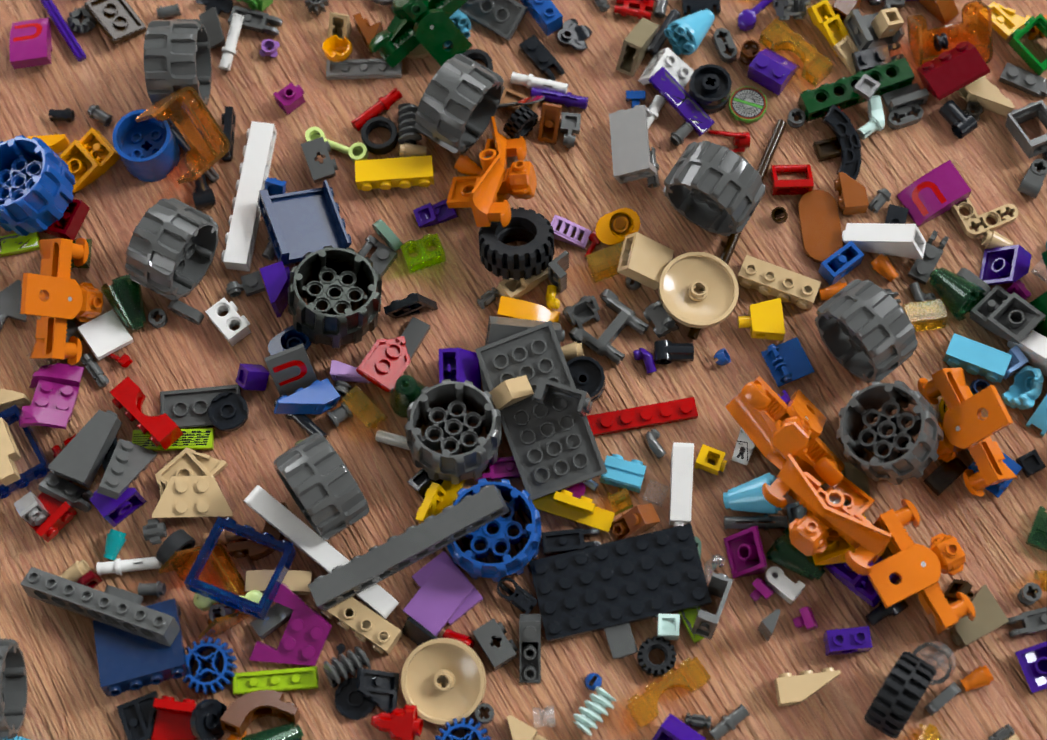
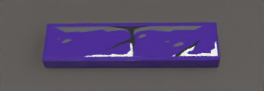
(681, 101)

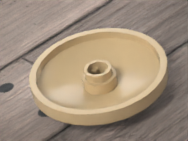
(698, 289)
(443, 680)

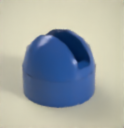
(722, 356)
(597, 683)

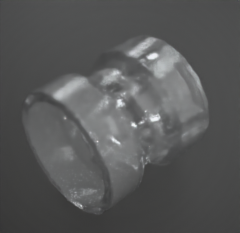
(544, 717)

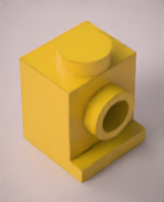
(708, 453)

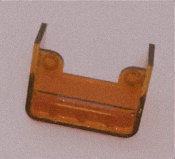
(196, 126)
(218, 572)

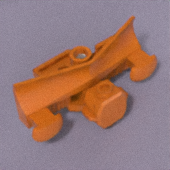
(496, 183)
(59, 299)
(968, 429)
(786, 430)
(828, 517)
(920, 569)

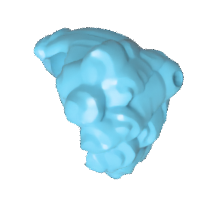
(1025, 389)

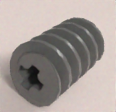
(406, 126)
(345, 665)

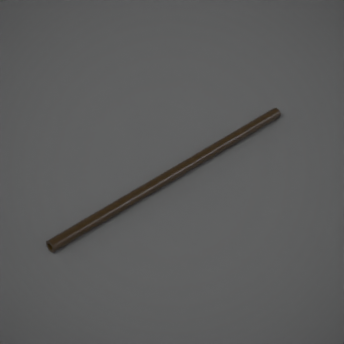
(762, 169)

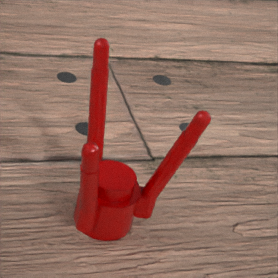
(740, 139)

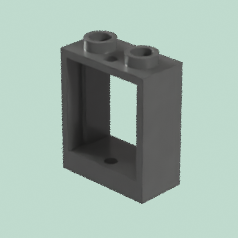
(1014, 118)

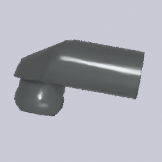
(918, 295)

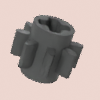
(316, 6)
(154, 531)

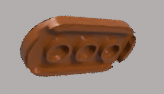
(819, 225)

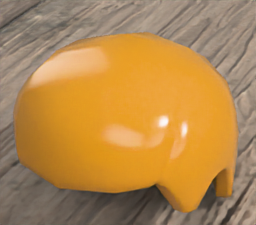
(337, 49)

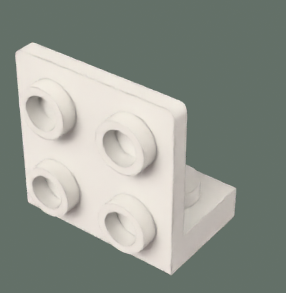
(672, 63)

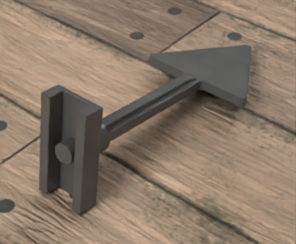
(11, 303)

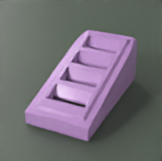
(564, 223)
(345, 372)

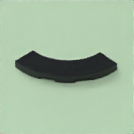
(848, 141)

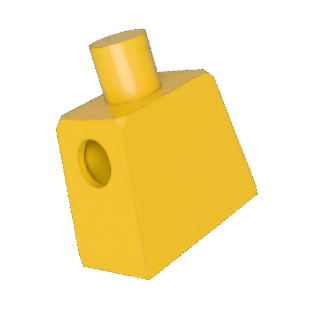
(764, 320)

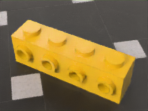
(394, 172)

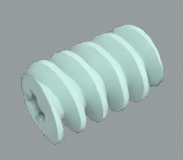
(593, 710)

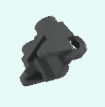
(788, 8)
(582, 311)
(662, 320)

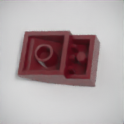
(71, 222)

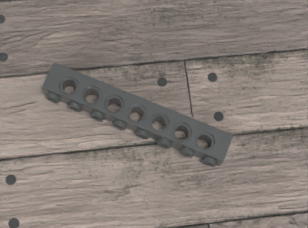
(101, 606)

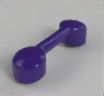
(747, 18)

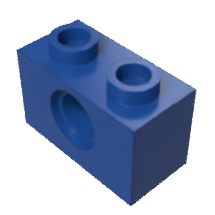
(841, 263)

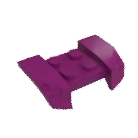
(54, 396)

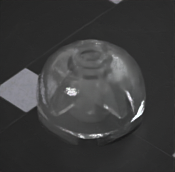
(940, 657)

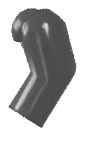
(654, 444)

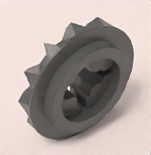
(74, 23)

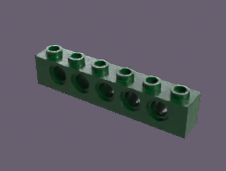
(813, 109)

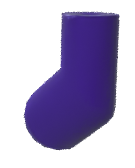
(647, 358)

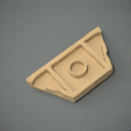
(189, 464)
(192, 498)

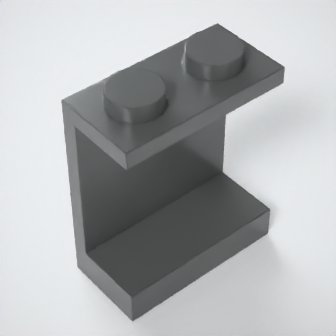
(863, 32)
(545, 386)
(705, 621)

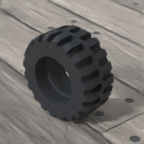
(521, 260)
(900, 694)

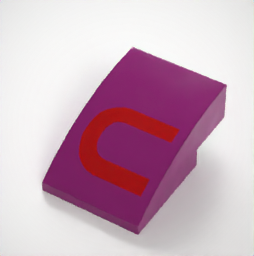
(30, 43)
(934, 193)

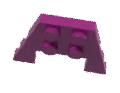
(303, 635)

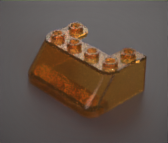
(974, 28)

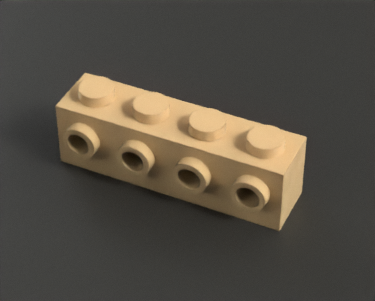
(778, 282)
(366, 624)

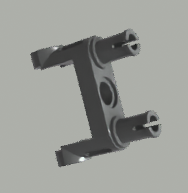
(625, 318)

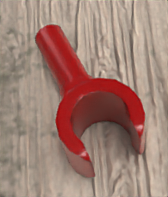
(595, 241)
(124, 360)

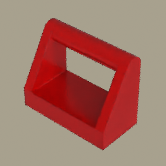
(791, 187)

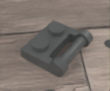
(381, 258)

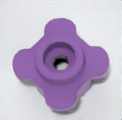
(269, 43)

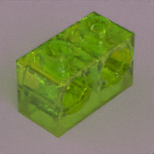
(425, 257)

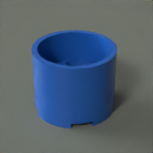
(146, 147)

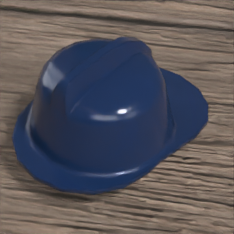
(287, 339)

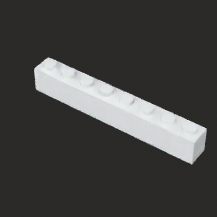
(246, 211)

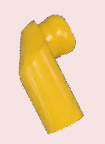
(551, 302)

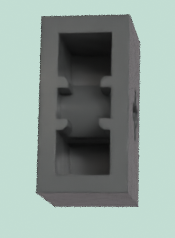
(313, 149)
(497, 656)

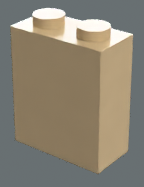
(644, 259)

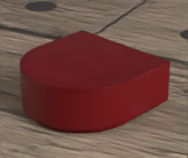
(90, 579)

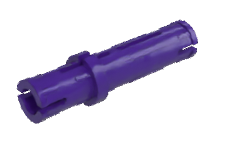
(561, 98)

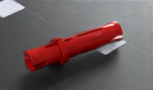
(379, 107)

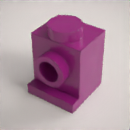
(289, 98)

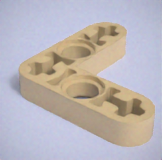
(975, 220)

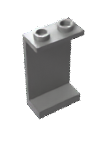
(631, 144)

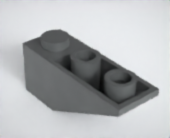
(530, 648)

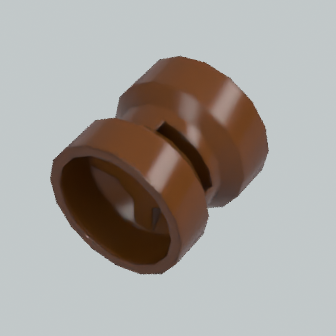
(749, 51)

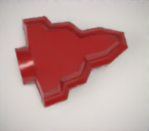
(400, 723)

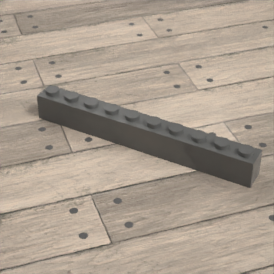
(408, 547)

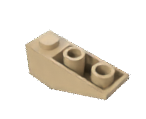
(987, 96)
(796, 689)

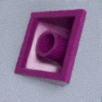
(745, 553)

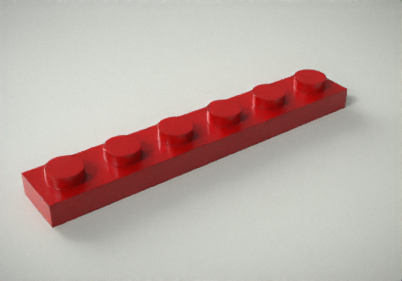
(643, 416)

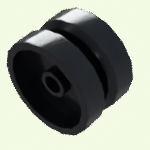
(710, 87)
(588, 368)

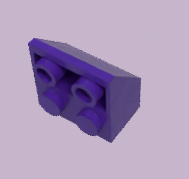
(459, 366)

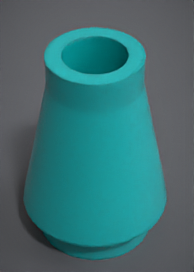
(114, 543)

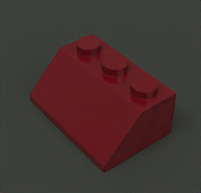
(952, 70)

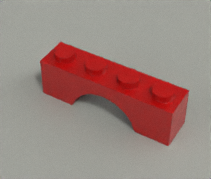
(160, 428)

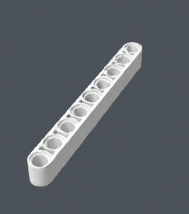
(314, 546)

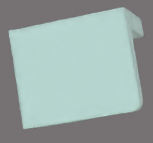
(668, 626)

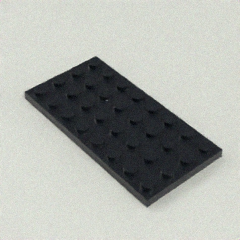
(619, 582)

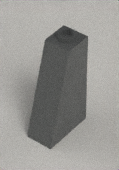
(504, 327)
(87, 450)

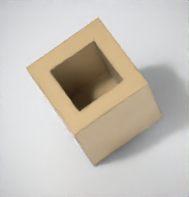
(887, 22)

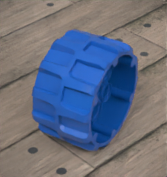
(32, 185)
(509, 566)

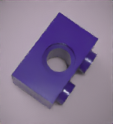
(847, 640)

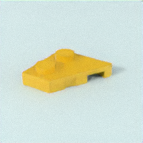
(1005, 20)

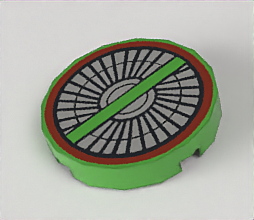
(747, 104)

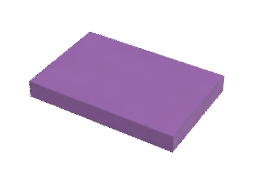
(424, 573)
(438, 598)

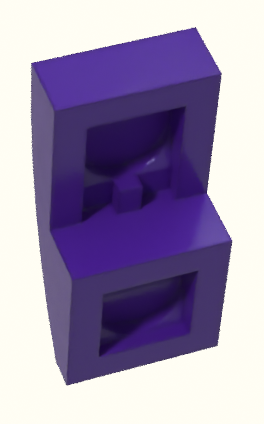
(434, 214)

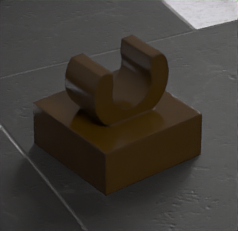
(958, 586)

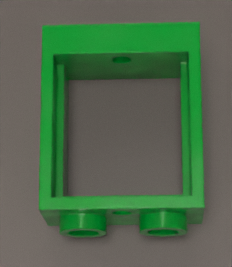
(1041, 23)

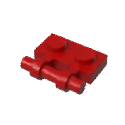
(641, 4)

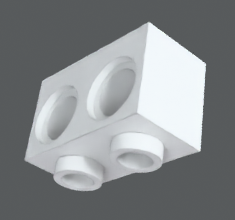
(225, 323)

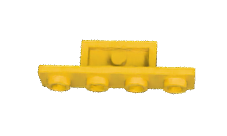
(437, 499)
(576, 509)

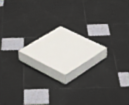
(105, 334)

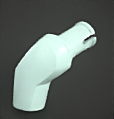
(876, 117)

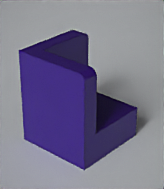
(252, 377)

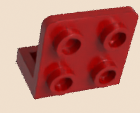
(59, 516)
(173, 719)

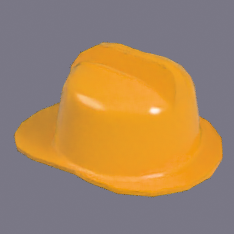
(616, 225)

